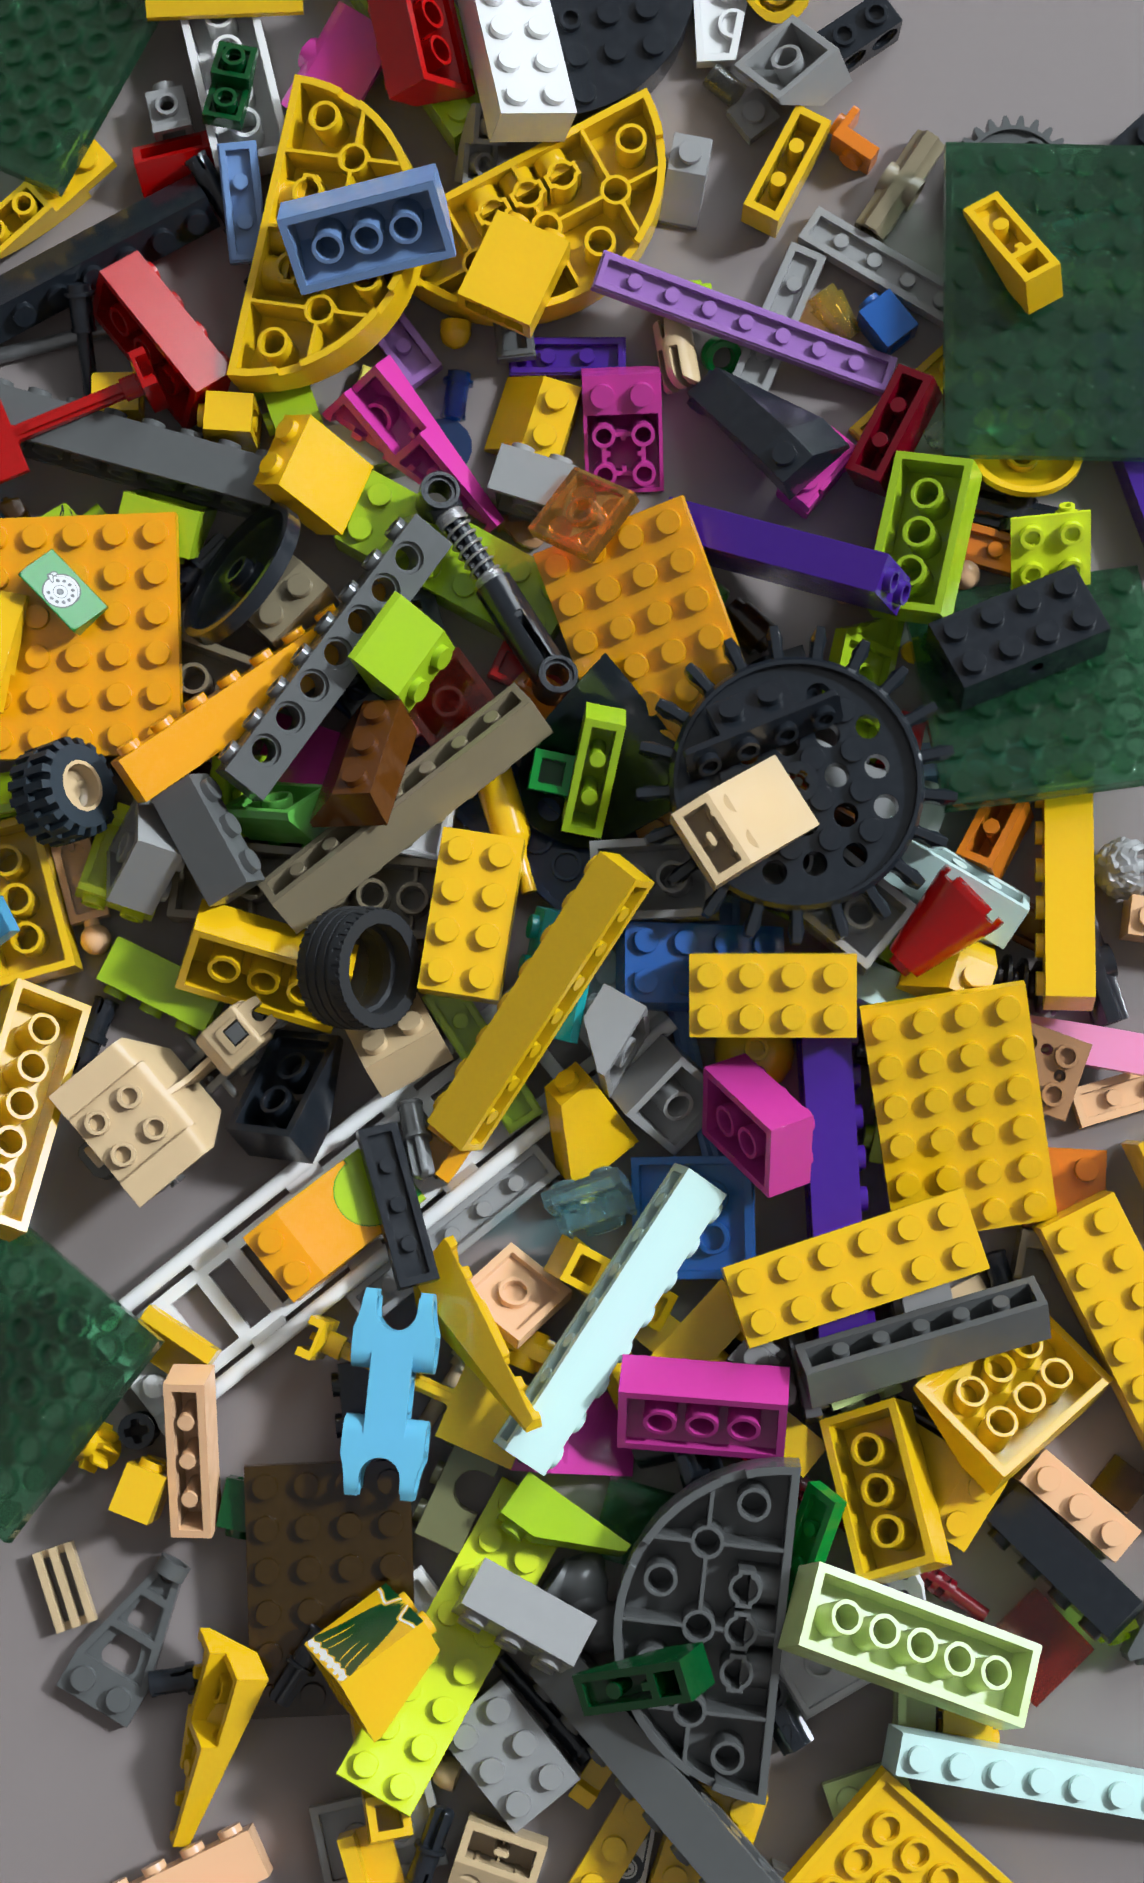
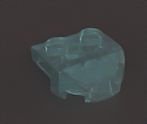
(591, 1203)

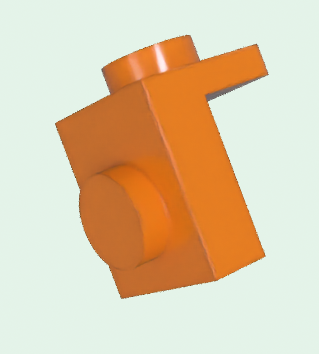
(851, 147)

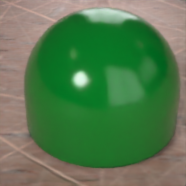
(712, 345)

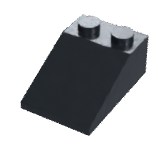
(289, 1097)

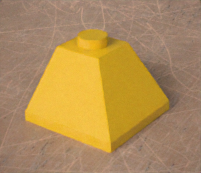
(965, 970)

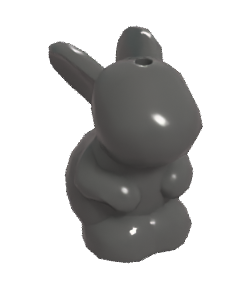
(584, 1585)

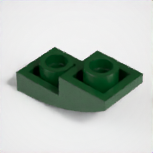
(230, 85)

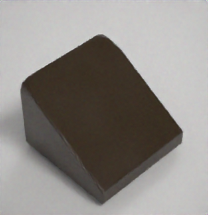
(1119, 1484)

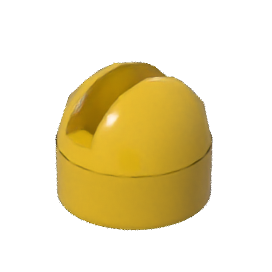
(455, 332)

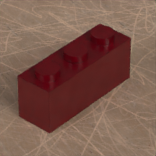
(894, 426)

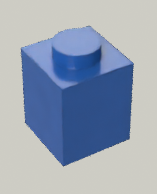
(886, 322)

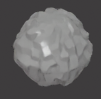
(1119, 869)

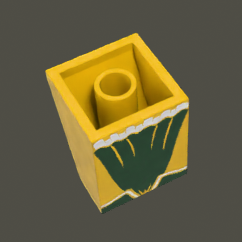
(375, 1657)

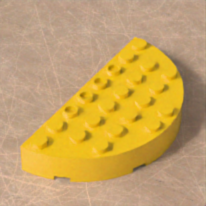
(593, 188)
(298, 338)

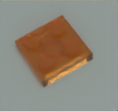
(583, 514)

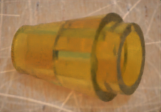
(834, 312)

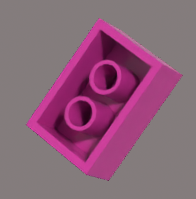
(757, 1125)

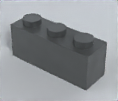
(208, 838)

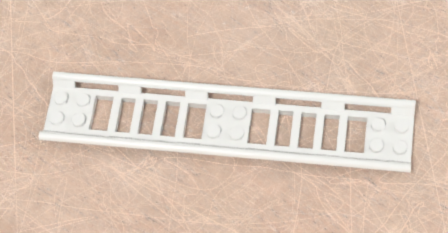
(212, 1251)

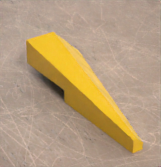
(473, 1334)
(222, 1705)

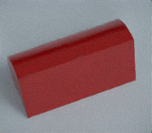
(163, 161)

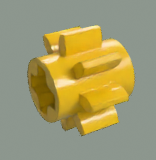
(101, 1450)

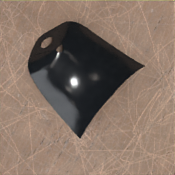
(609, 687)

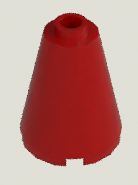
(941, 925)

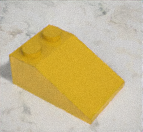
(959, 1497)

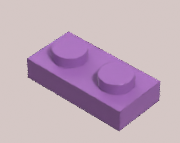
(410, 352)

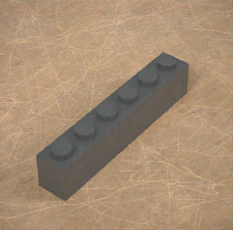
(923, 1341)

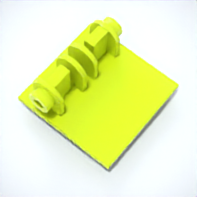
(1050, 544)

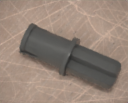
(416, 1138)

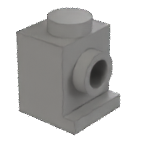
(172, 122)
(764, 1354)

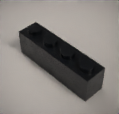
(1064, 1564)

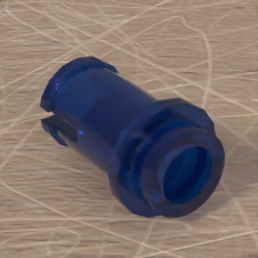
(456, 394)

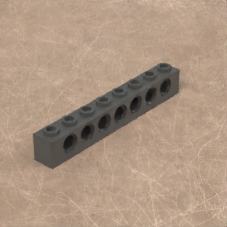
(238, 766)

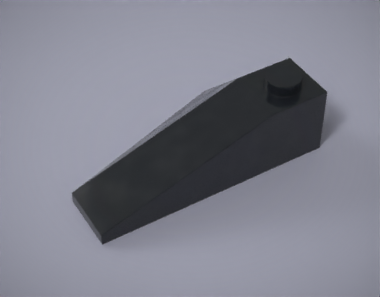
(772, 432)

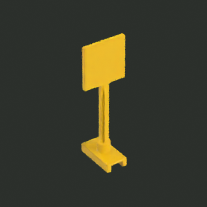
(471, 1413)

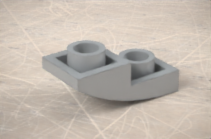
(475, 151)

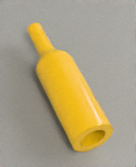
(507, 818)

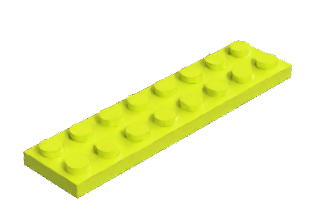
(411, 1748)

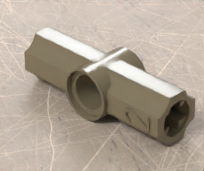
(900, 185)

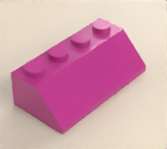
(702, 1407)

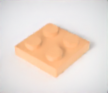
(519, 1294)

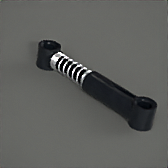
(498, 592)

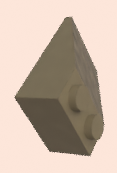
(291, 604)

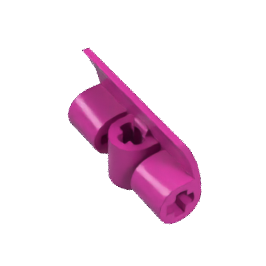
(342, 54)

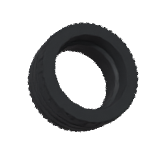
(325, 966)

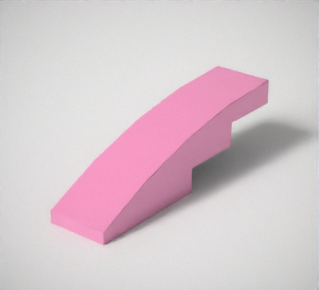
(1111, 1047)

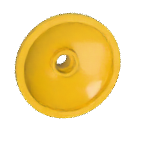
(1028, 477)

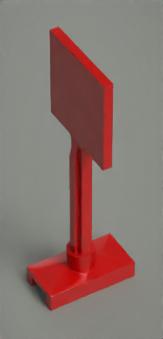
(139, 383)

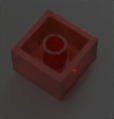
(451, 699)

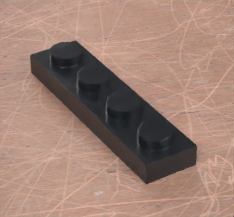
(397, 1206)

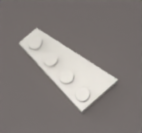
(717, 31)

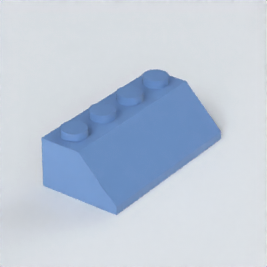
(367, 229)

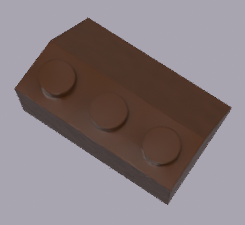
(366, 766)

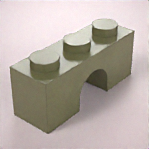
(443, 1515)

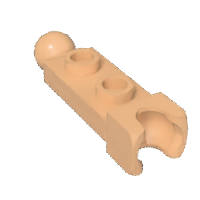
(69, 866)

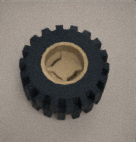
(62, 792)

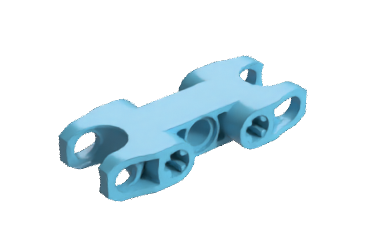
(387, 1423)

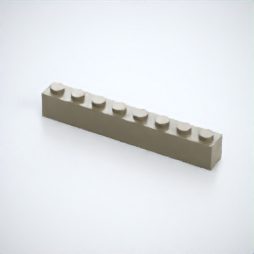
(427, 794)

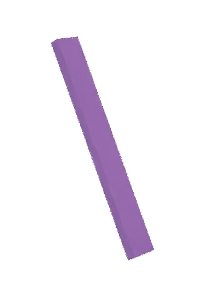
(743, 323)

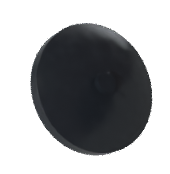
(242, 574)

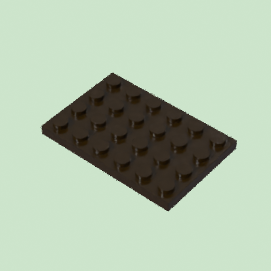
(315, 1559)

